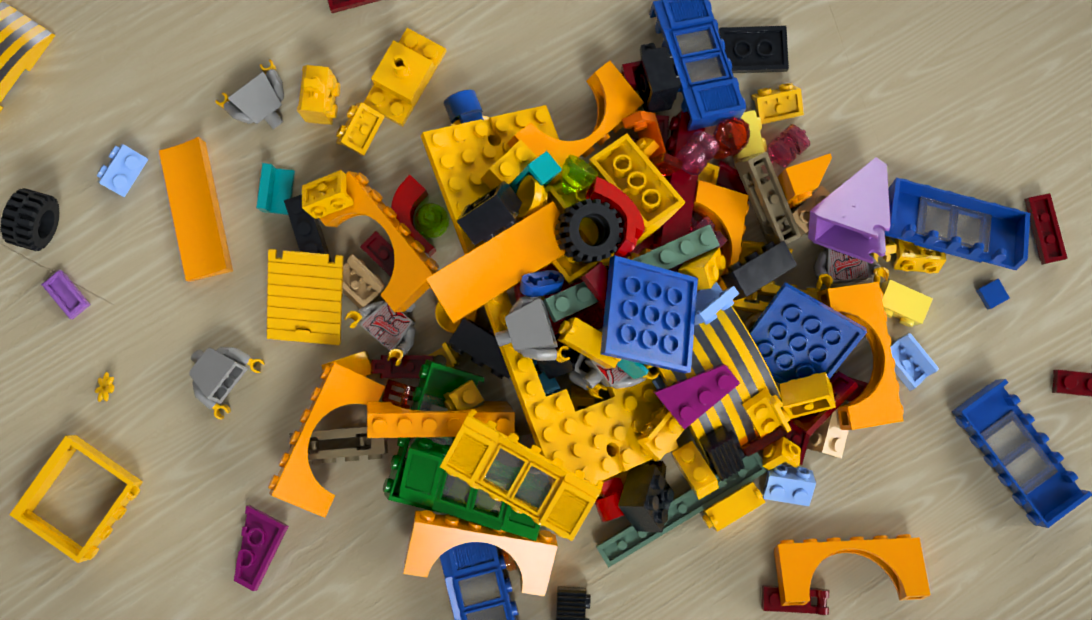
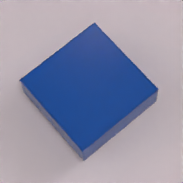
(992, 294)

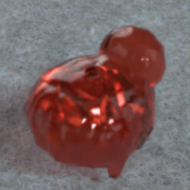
(740, 137)

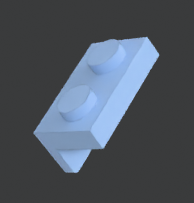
(121, 170)
(711, 301)
(911, 361)
(789, 485)

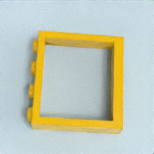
(24, 509)

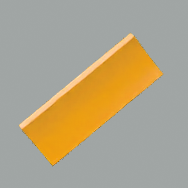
(195, 210)
(498, 264)

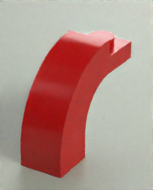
(404, 204)
(631, 217)

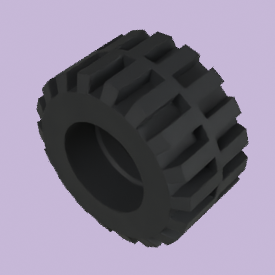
(30, 219)
(607, 231)

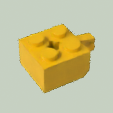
(318, 95)

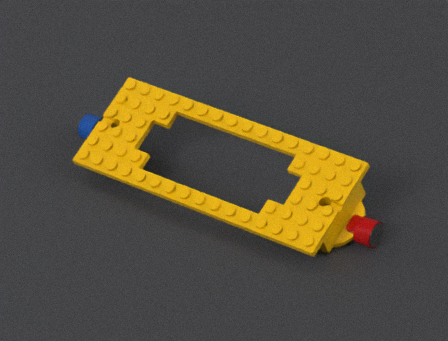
(592, 439)

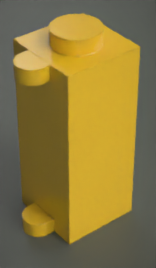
(585, 340)
(733, 507)

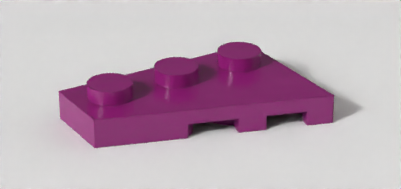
(697, 394)
(259, 544)

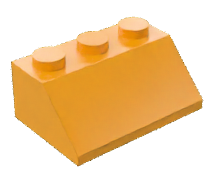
(802, 179)

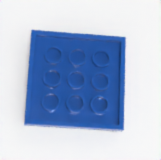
(649, 315)
(803, 336)

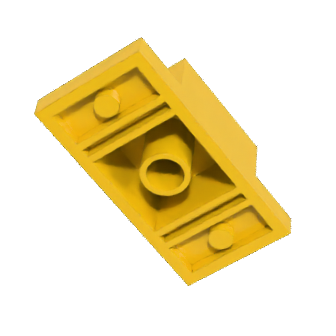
(403, 76)

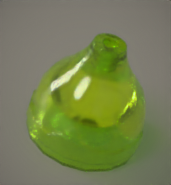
(576, 174)
(432, 220)

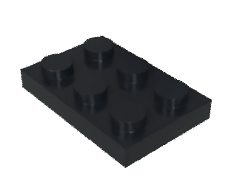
(756, 48)

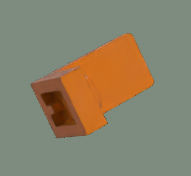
(646, 126)

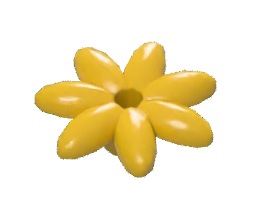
(105, 387)

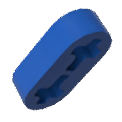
(541, 283)

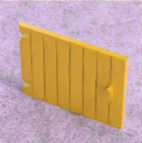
(304, 294)

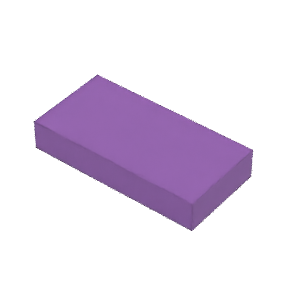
(66, 294)

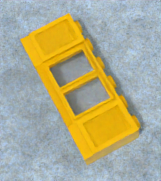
(521, 477)

